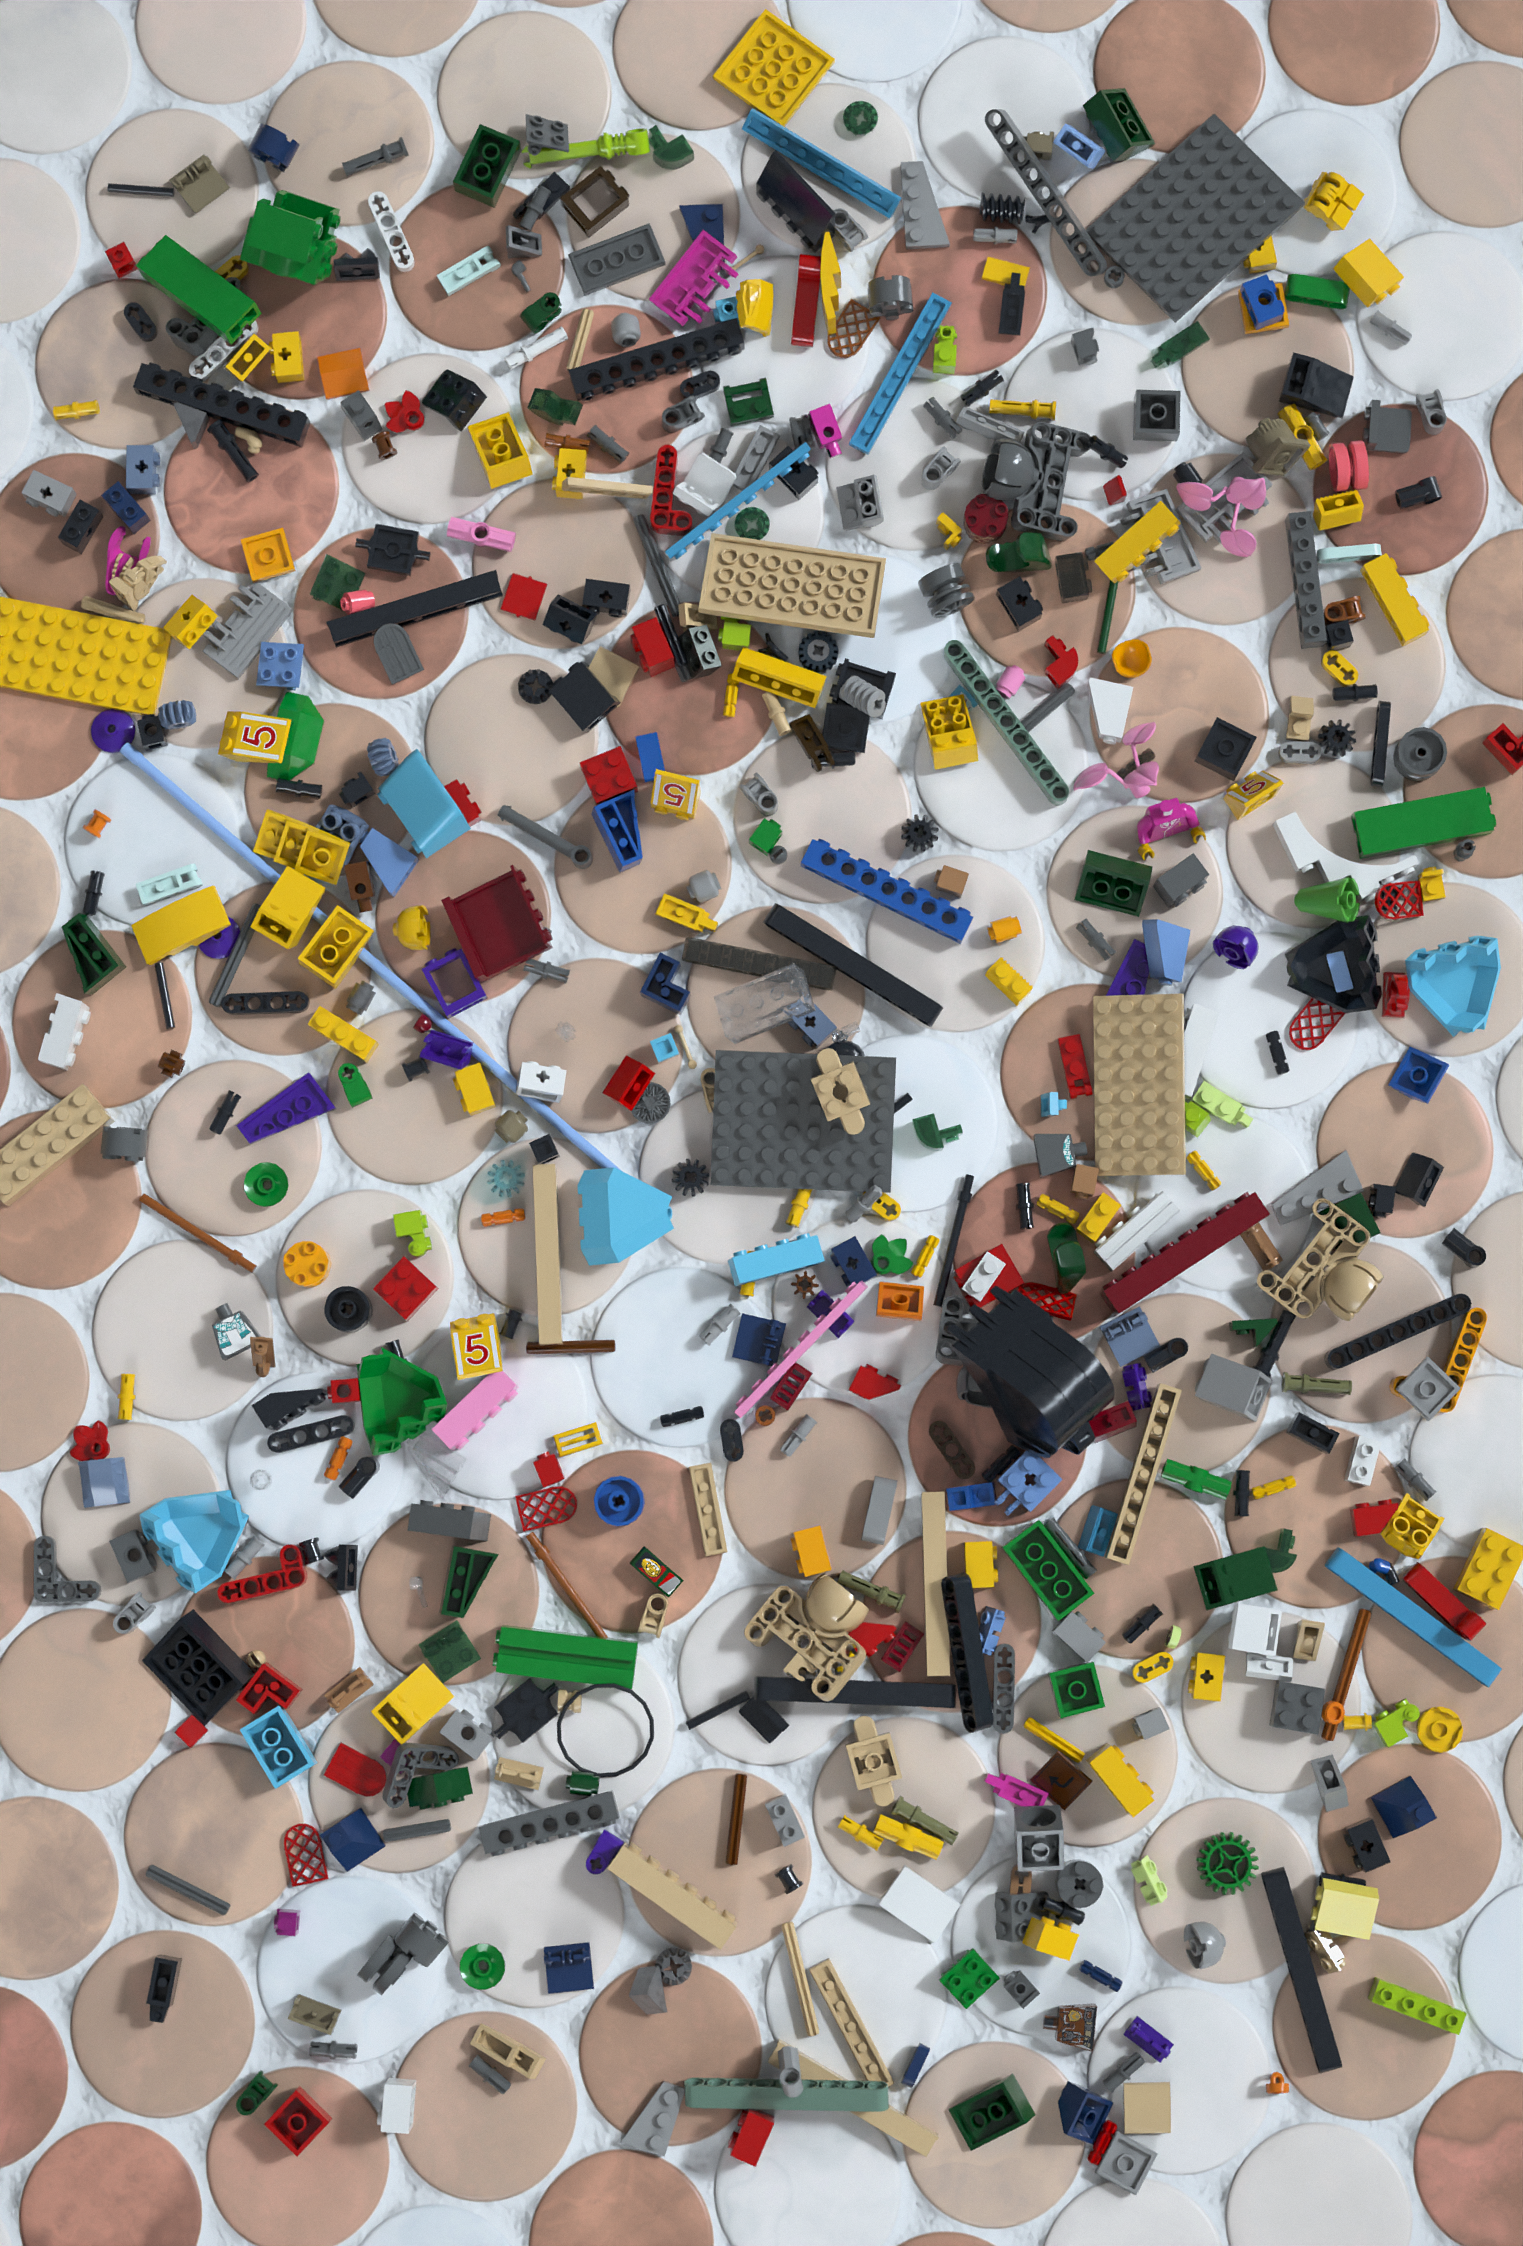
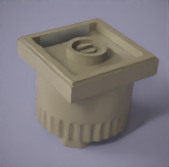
(1275, 447)

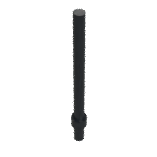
(964, 1198)

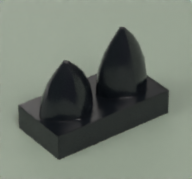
(357, 268)
(346, 1558)

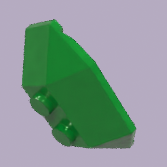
(302, 737)

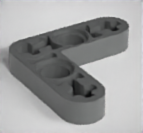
(50, 1579)
(414, 1760)

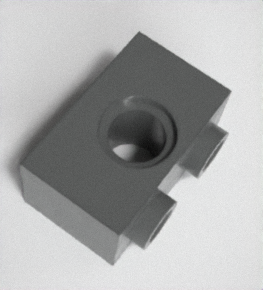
(122, 1547)

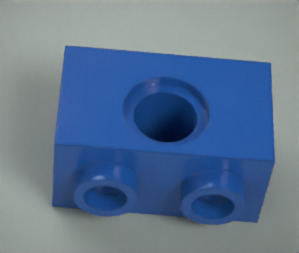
(1262, 314)

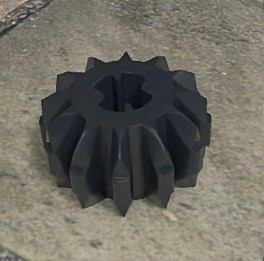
(1339, 730)
(927, 831)
(691, 1170)

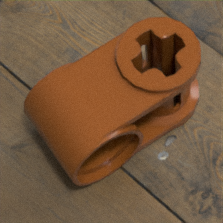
(1346, 609)

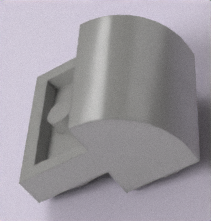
(860, 503)

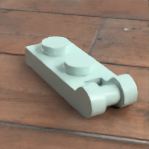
(468, 270)
(168, 884)

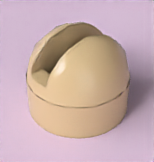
(260, 1657)

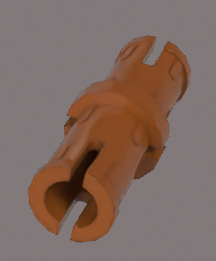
(566, 442)

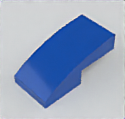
(649, 755)
(971, 1496)

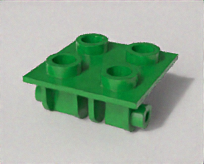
(969, 1978)

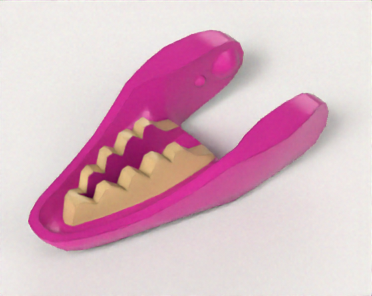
(119, 561)

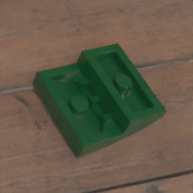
(1358, 1210)

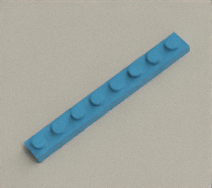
(821, 163)
(900, 373)
(746, 496)

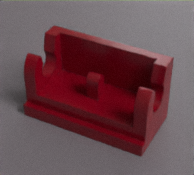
(1113, 1421)

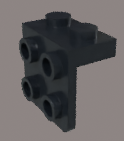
(454, 398)

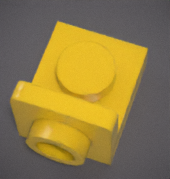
(949, 527)
(1431, 884)

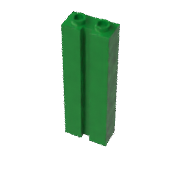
(198, 289)
(1423, 822)
(565, 1656)

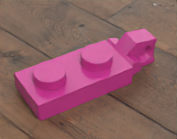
(1016, 1790)

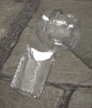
(845, 1032)

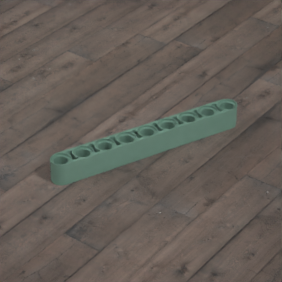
(1001, 712)
(768, 2094)

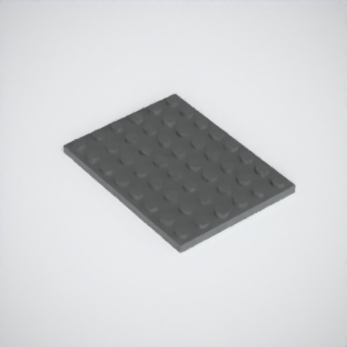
(1195, 217)
(776, 1132)

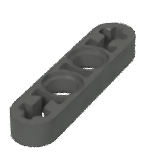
(1007, 1688)

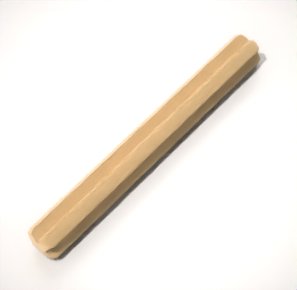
(800, 1979)

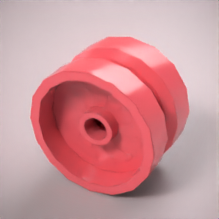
(1348, 466)

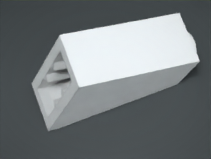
(1110, 708)

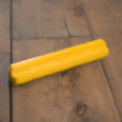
(1054, 1740)

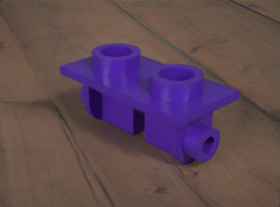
(1136, 1378)
(1149, 2039)

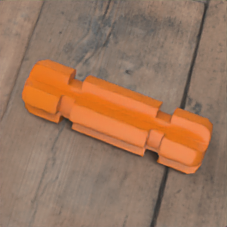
(503, 1217)
(338, 1458)

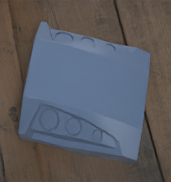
(343, 825)
(104, 1482)

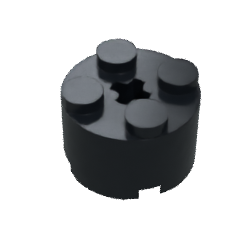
(336, 1304)

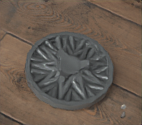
(652, 1105)

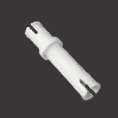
(530, 351)

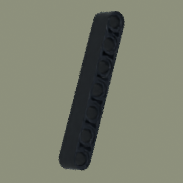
(1407, 1326)
(967, 1652)

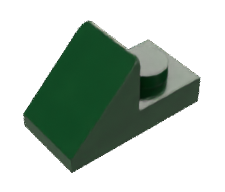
(1259, 1327)

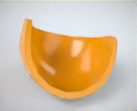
(1132, 658)

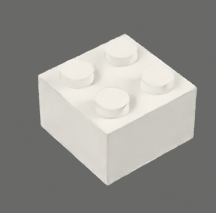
(398, 2105)

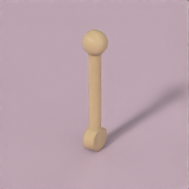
(759, 250)
(692, 1063)

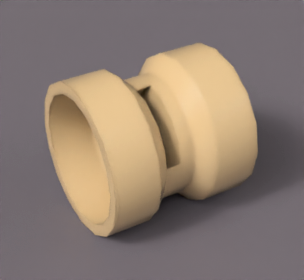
(564, 1697)

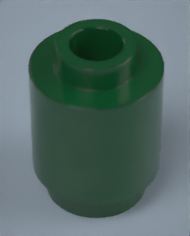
(582, 1783)

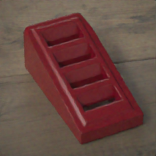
(781, 1402)
(898, 1666)

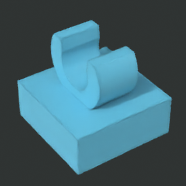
(664, 1048)
(1051, 1104)

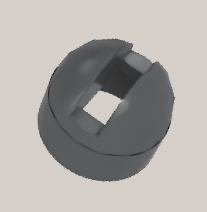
(781, 858)

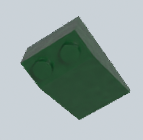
(992, 2112)

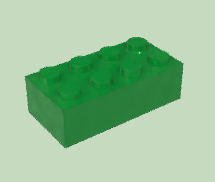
(1047, 1570)

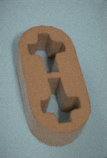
(1014, 1881)

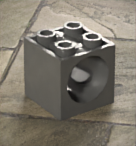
(1039, 1838)

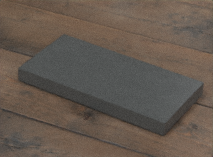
(616, 259)

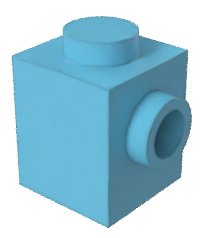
(725, 310)

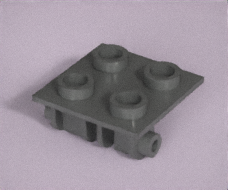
(545, 133)

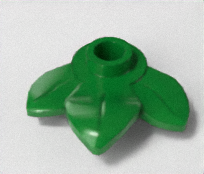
(892, 1253)

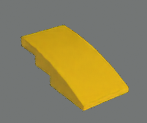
(830, 283)
(301, 847)
(181, 925)

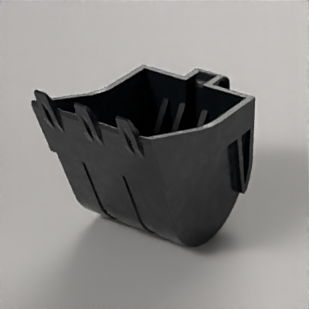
(1034, 1375)

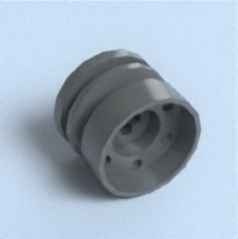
(945, 587)

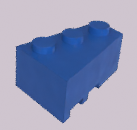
(620, 830)

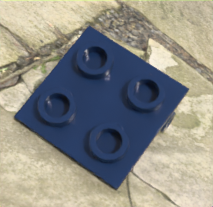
(759, 1340)
(568, 1967)

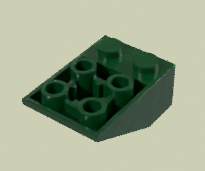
(1235, 1578)

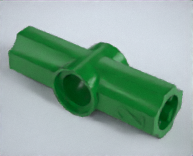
(1196, 1479)

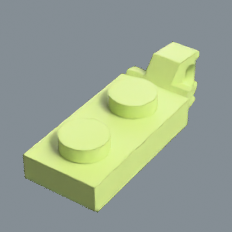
(1221, 1105)

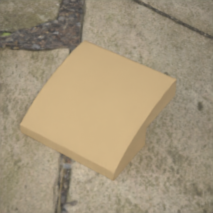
(613, 672)
(1147, 2107)

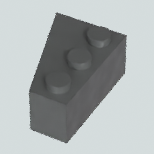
(449, 1521)

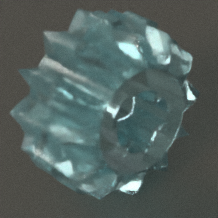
(500, 1174)

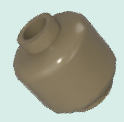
(511, 1126)

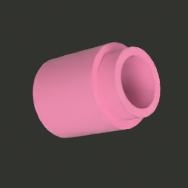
(1010, 681)

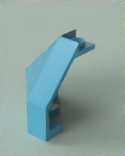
(1456, 981)
(619, 1215)
(195, 1534)

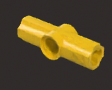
(1313, 456)
(908, 1836)

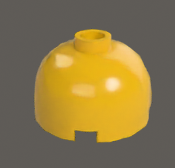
(412, 928)

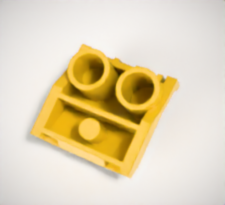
(755, 305)
(1411, 1528)

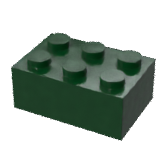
(487, 165)

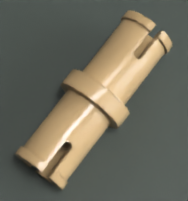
(776, 713)

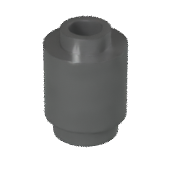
(360, 997)

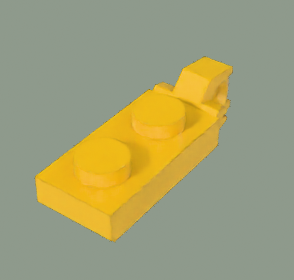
(685, 914)

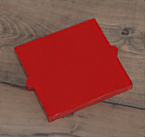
(524, 596)

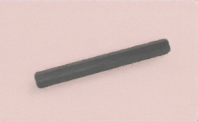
(657, 564)
(234, 958)

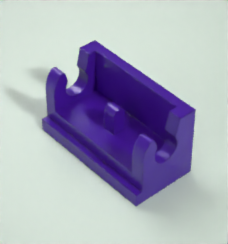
(447, 1050)
(821, 1304)

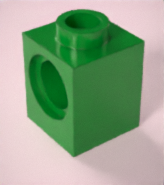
(766, 836)

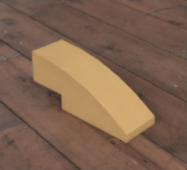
(508, 2051)

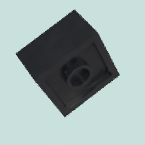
(1225, 749)

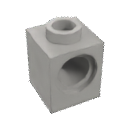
(1150, 1723)

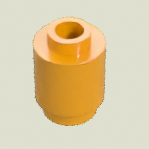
(1004, 929)

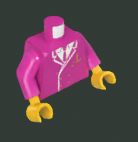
(1164, 821)

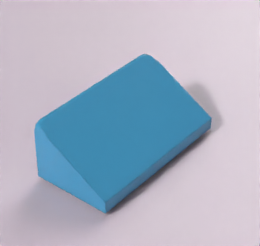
(1097, 1530)

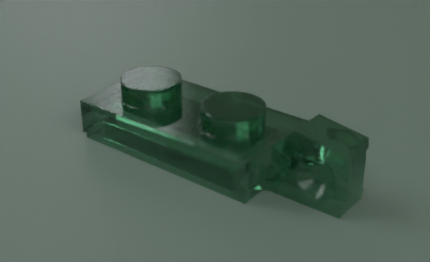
(1181, 345)

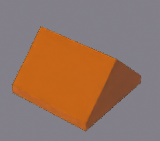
(900, 1301)

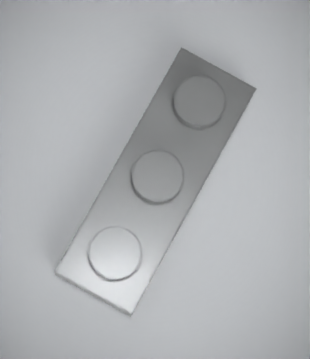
(987, 426)
(755, 457)

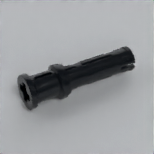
(228, 443)
(1270, 1353)

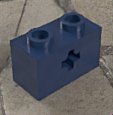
(126, 507)
(853, 1250)

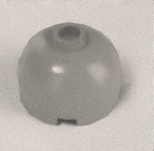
(1205, 1944)

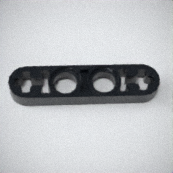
(1380, 743)
(265, 1006)
(311, 1436)

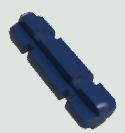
(1100, 1975)

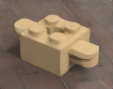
(840, 1091)
(873, 1761)

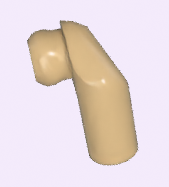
(252, 439)

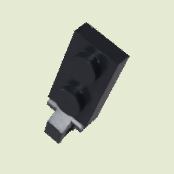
(1012, 307)

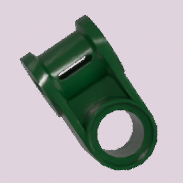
(540, 314)
(256, 2092)

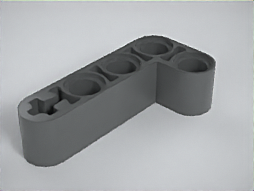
(196, 336)

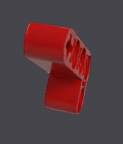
(806, 300)
(666, 489)
(262, 1580)
(1443, 1602)

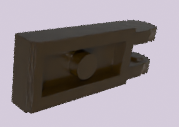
(811, 741)

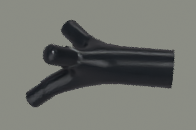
(1037, 220)
(773, 649)

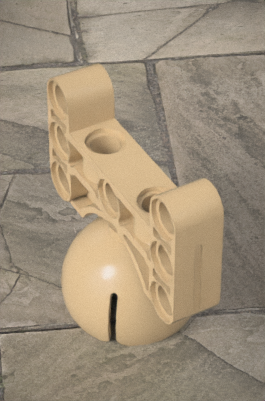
(1343, 1285)
(828, 1611)

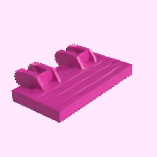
(692, 277)

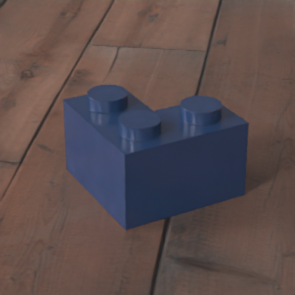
(660, 988)

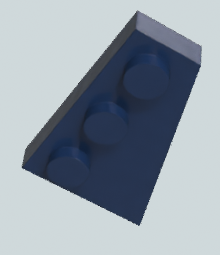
(704, 217)

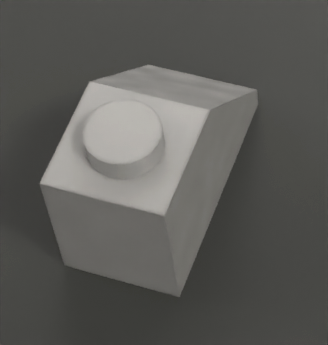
(1330, 1783)

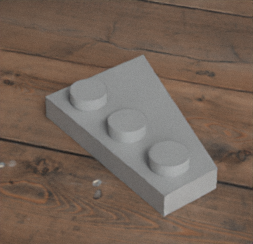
(656, 2122)

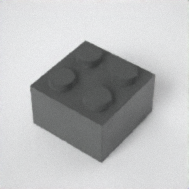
(1156, 415)
(1181, 880)
(1297, 1707)

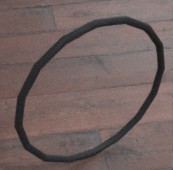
(608, 1685)

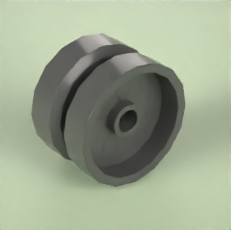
(1420, 741)
(384, 1964)

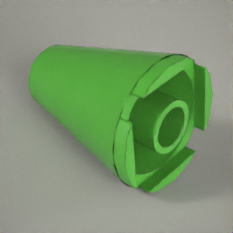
(1330, 899)

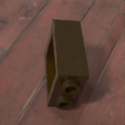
(587, 226)

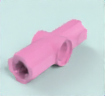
(467, 531)

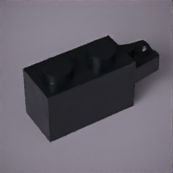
(163, 1986)

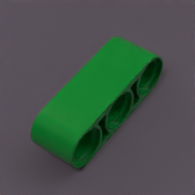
(1317, 291)

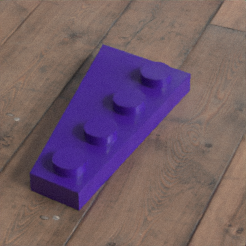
(291, 1107)

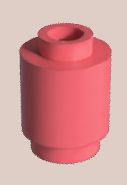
(357, 601)

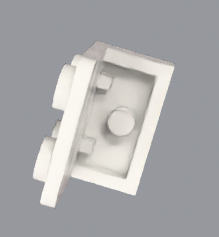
(705, 485)

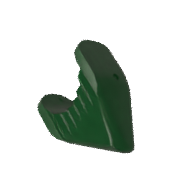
(1024, 554)
(1066, 1256)

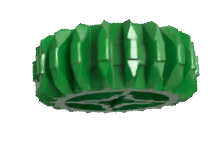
(1237, 1858)

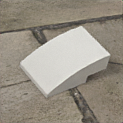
(919, 1904)

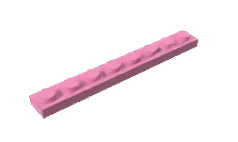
(806, 1341)

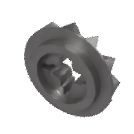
(679, 1956)

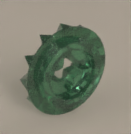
(854, 110)
(751, 514)

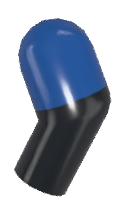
(1385, 1567)

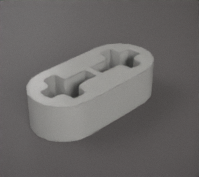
(1300, 747)

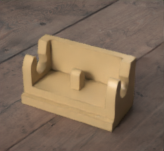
(798, 1665)

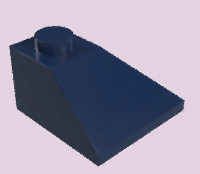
(1403, 1807)
(353, 1840)
(1082, 2112)

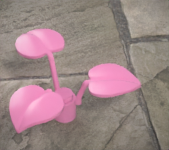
(1245, 491)
(1139, 779)

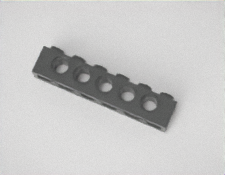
(1305, 579)
(494, 1845)

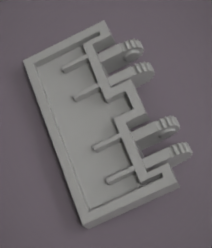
(1203, 521)
(1176, 554)
(257, 625)

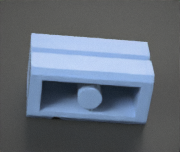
(1079, 146)

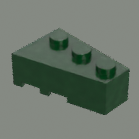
(92, 954)
(464, 1578)

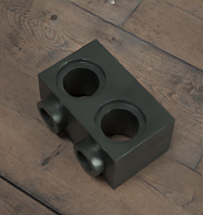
(699, 651)

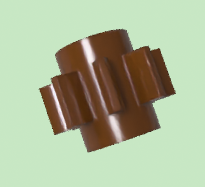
(171, 1063)
(800, 1280)

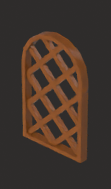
(861, 343)

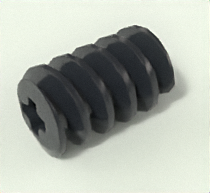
(1001, 208)

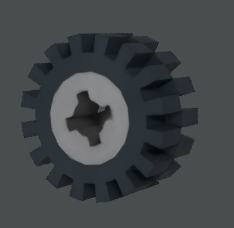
(822, 659)

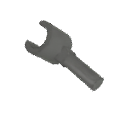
(517, 269)

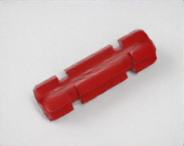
(1102, 2142)

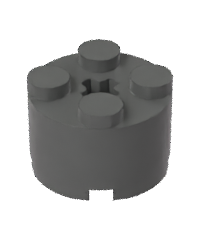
(890, 297)
(124, 1142)
(1092, 1883)
(420, 1940)

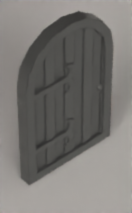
(396, 652)

